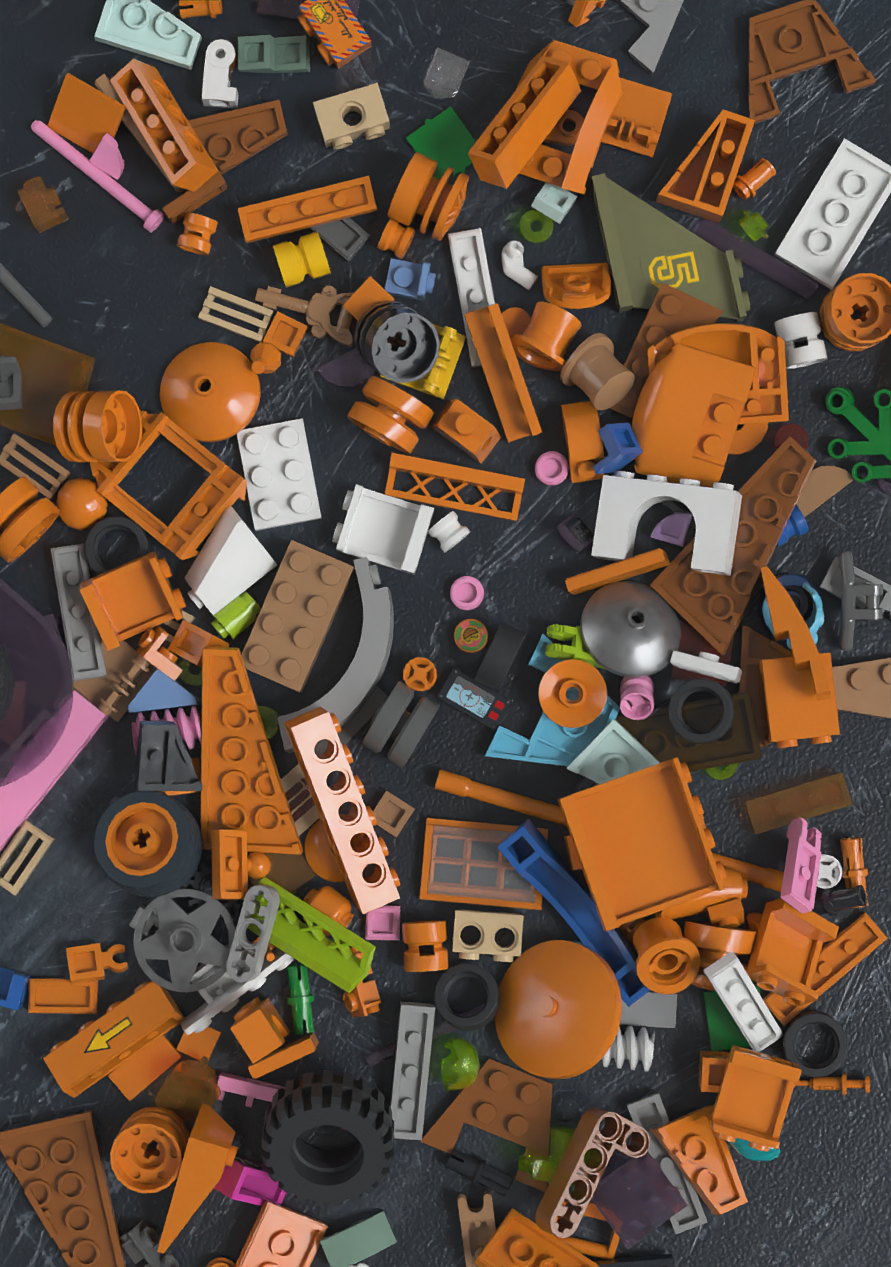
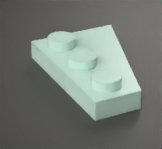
(612, 755)

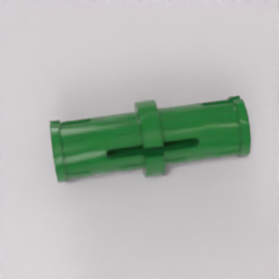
(300, 999)

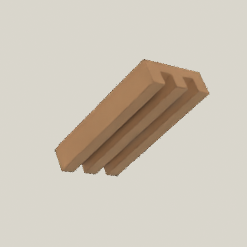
(9, 450)

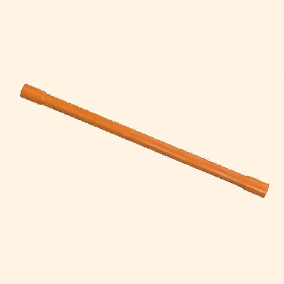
(465, 787)

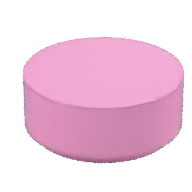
(551, 468)
(467, 593)

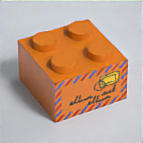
(336, 29)

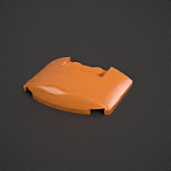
(748, 345)
(690, 415)

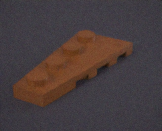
(668, 314)

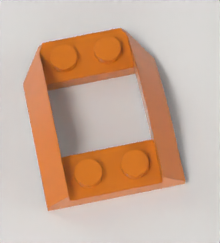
(593, 71)
(199, 513)

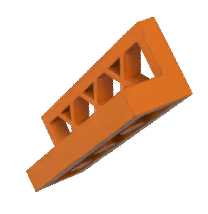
(502, 372)
(458, 474)

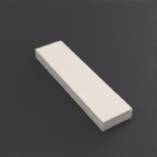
(471, 277)
(743, 1002)

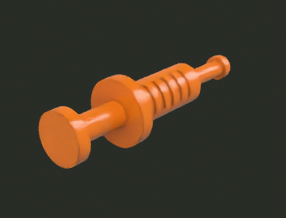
(835, 1083)

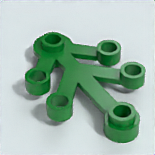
(879, 439)

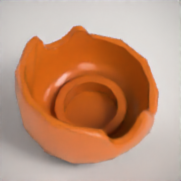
(81, 503)

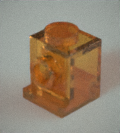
(42, 204)

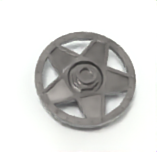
(184, 940)

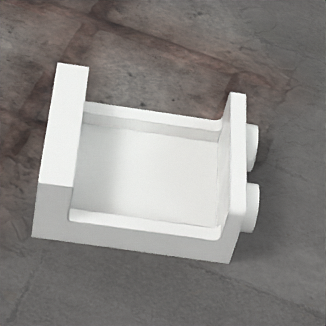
(383, 529)

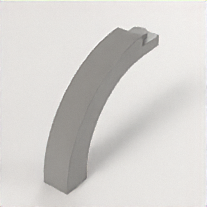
(370, 658)

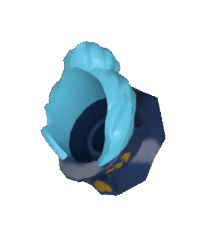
(805, 598)

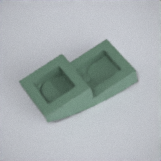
(273, 54)
(358, 1241)

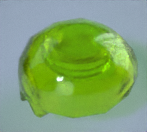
(461, 1066)

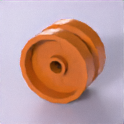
(388, 418)
(23, 518)

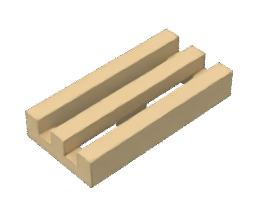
(209, 304)
(37, 833)

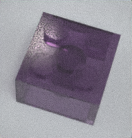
(637, 1199)

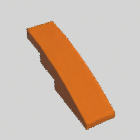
(790, 624)

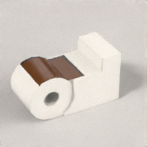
(219, 64)

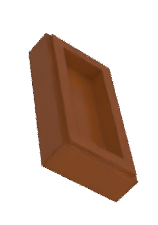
(193, 200)

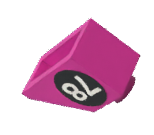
(249, 1183)

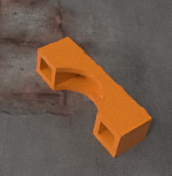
(259, 1028)

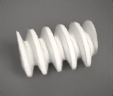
(631, 1048)

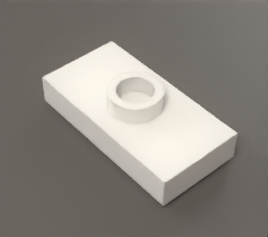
(707, 665)

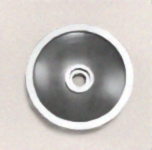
(619, 642)

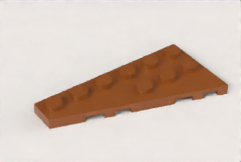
(716, 601)
(67, 1187)

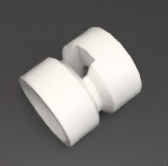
(797, 329)

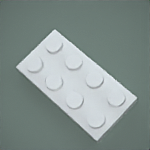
(837, 214)

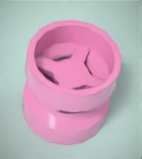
(636, 697)

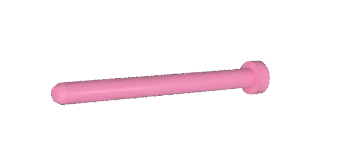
(151, 218)

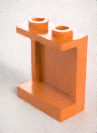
(132, 599)
(793, 704)
(789, 951)
(754, 1098)

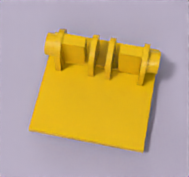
(439, 377)

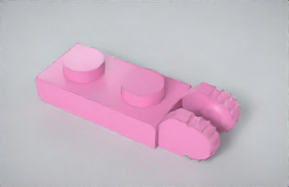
(801, 866)

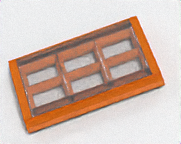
(468, 867)

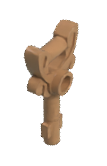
(317, 311)

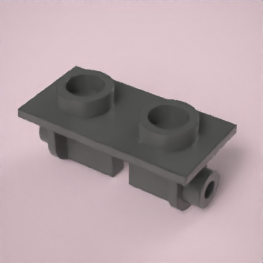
(143, 1243)

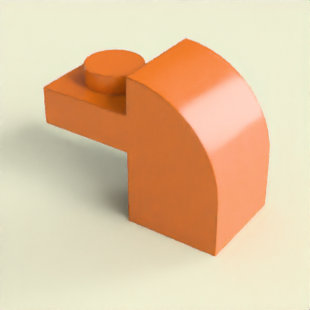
(582, 440)

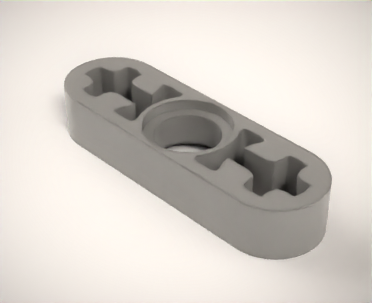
(249, 907)

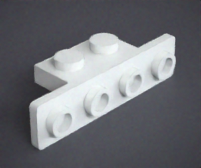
(225, 992)

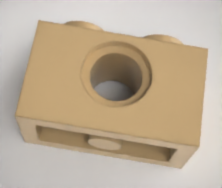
(366, 102)

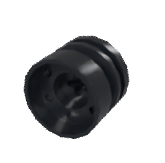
(412, 350)

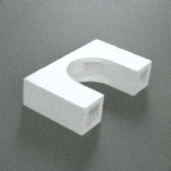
(626, 500)

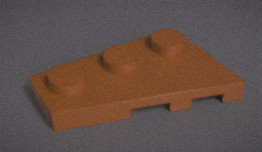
(240, 133)

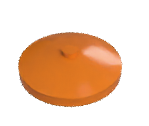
(558, 1009)

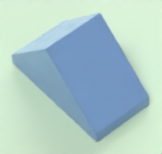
(162, 693)

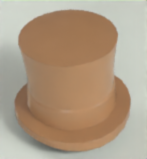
(598, 372)

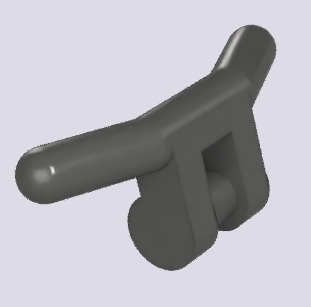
(849, 591)

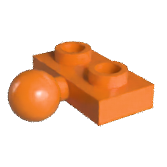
(233, 866)

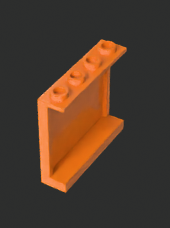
(642, 843)

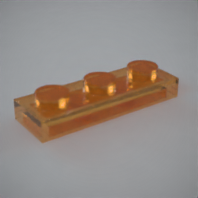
(798, 801)

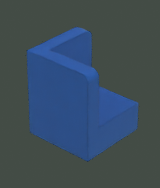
(619, 447)
(13, 988)

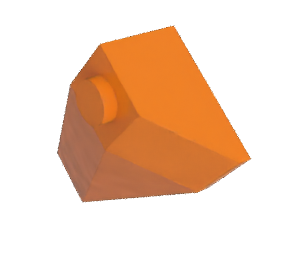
(202, 1167)

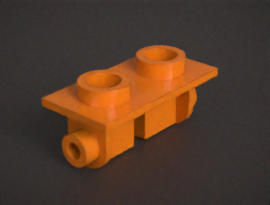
(364, 997)

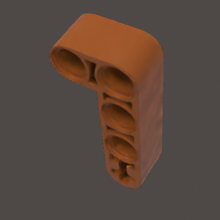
(587, 1174)

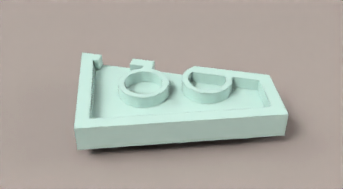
(148, 31)

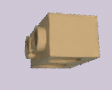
(488, 924)

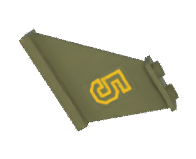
(652, 249)

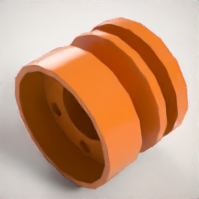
(428, 196)
(859, 292)
(97, 426)
(714, 944)
(142, 1166)

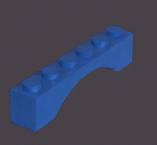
(551, 876)

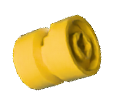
(301, 259)

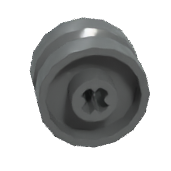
(396, 722)

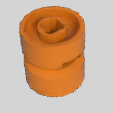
(425, 933)

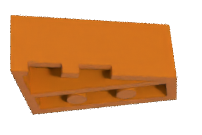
(708, 173)

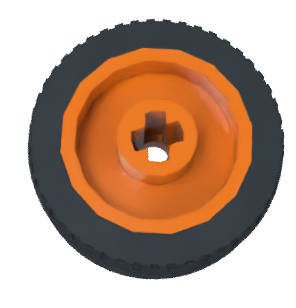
(148, 844)

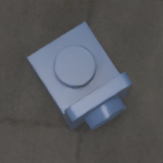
(409, 279)

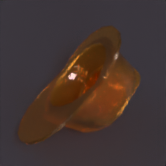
(189, 1088)

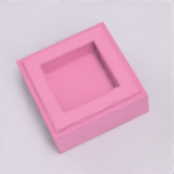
(383, 923)

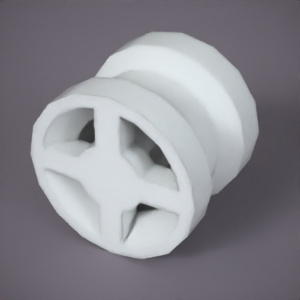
(448, 531)
(830, 869)

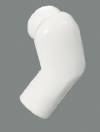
(514, 266)

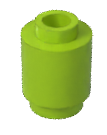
(236, 616)

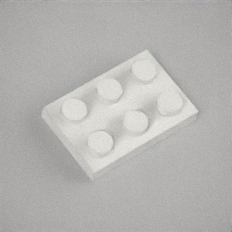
(279, 474)

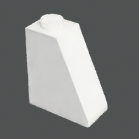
(227, 563)

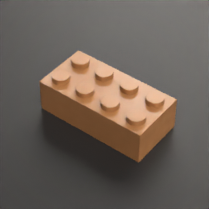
(296, 616)

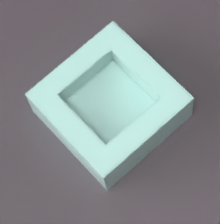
(554, 201)

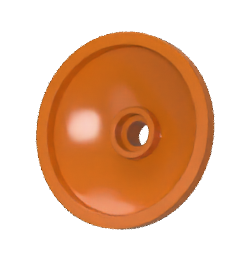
(221, 409)

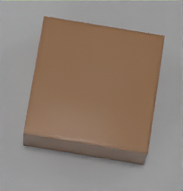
(392, 813)

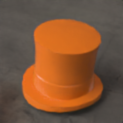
(546, 337)
(665, 958)

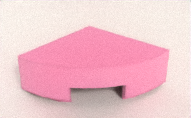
(108, 157)

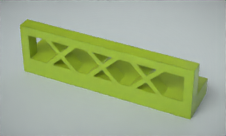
(310, 946)

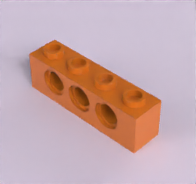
(163, 125)

